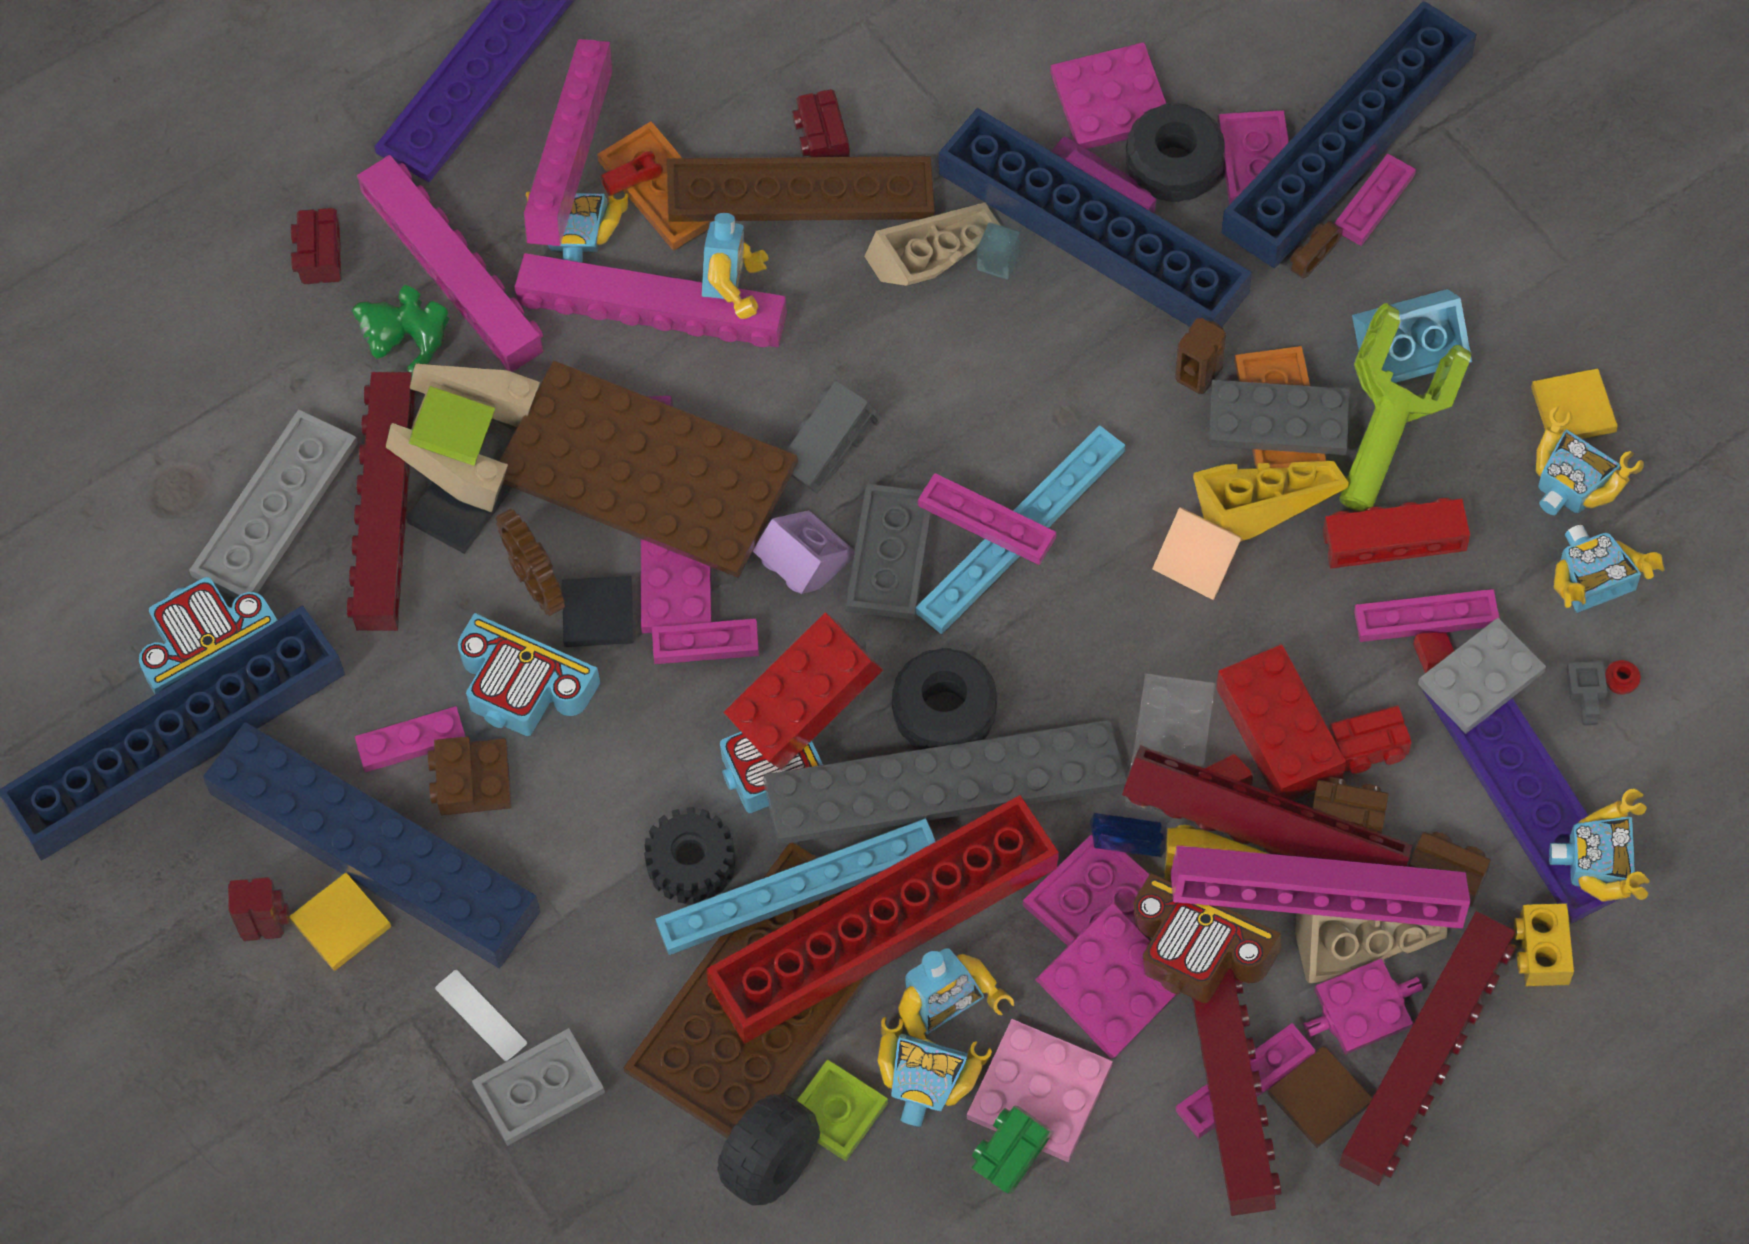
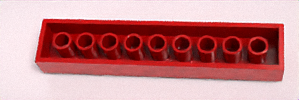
(882, 918)

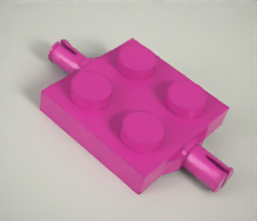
(1363, 1006)

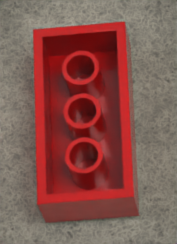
(803, 691)
(1280, 723)

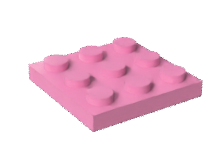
(1047, 1080)

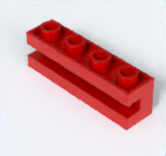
(1396, 532)

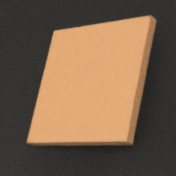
(1197, 553)

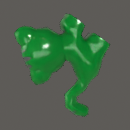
(386, 325)

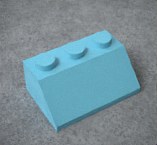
(1425, 333)

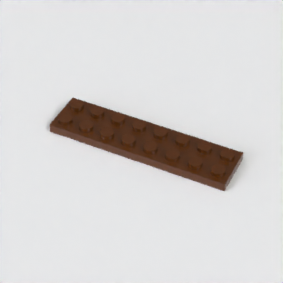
(800, 188)

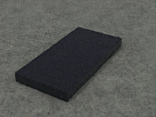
(451, 519)

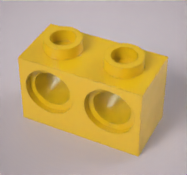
(1551, 945)

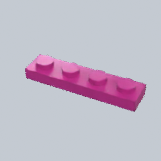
(987, 519)
(1425, 615)
(1273, 1060)

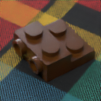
(469, 775)

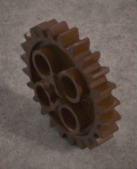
(530, 562)

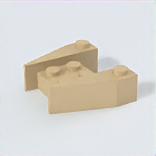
(501, 389)

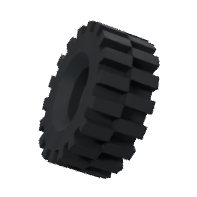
(690, 879)

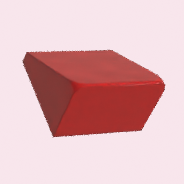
(1432, 648)
(1232, 768)

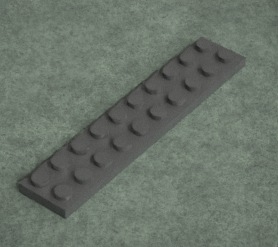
(943, 781)

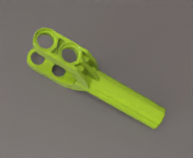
(1393, 405)

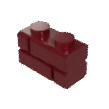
(821, 125)
(317, 246)
(257, 908)

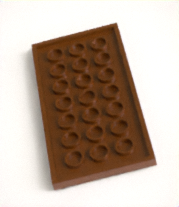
(647, 468)
(697, 1053)

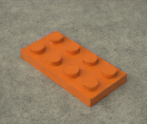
(652, 195)
(1276, 367)

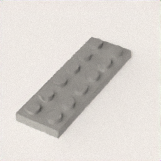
(274, 505)

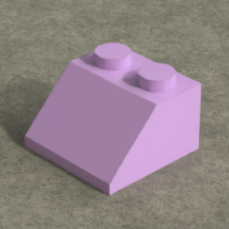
(803, 551)

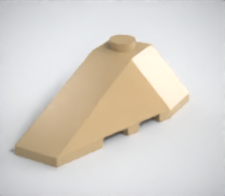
(928, 245)
(1340, 944)

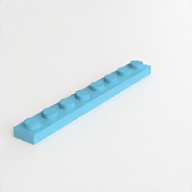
(1043, 506)
(790, 888)

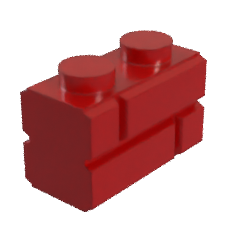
(1372, 739)

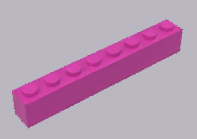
(568, 143)
(451, 264)
(645, 300)
(1319, 887)

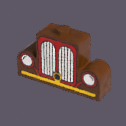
(1199, 942)

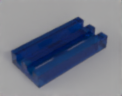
(1125, 832)

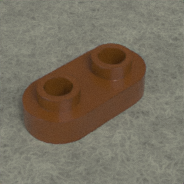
(1321, 244)

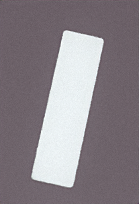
(481, 1015)

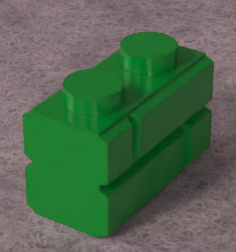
(1011, 1148)

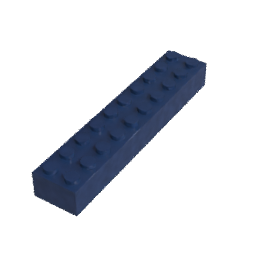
(1348, 134)
(1093, 221)
(171, 732)
(372, 845)

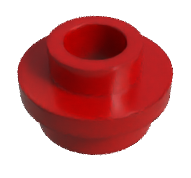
(1619, 685)

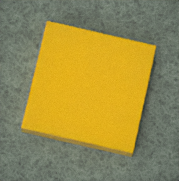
(1581, 395)
(340, 921)

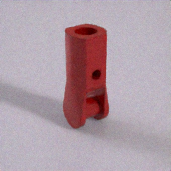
(627, 175)

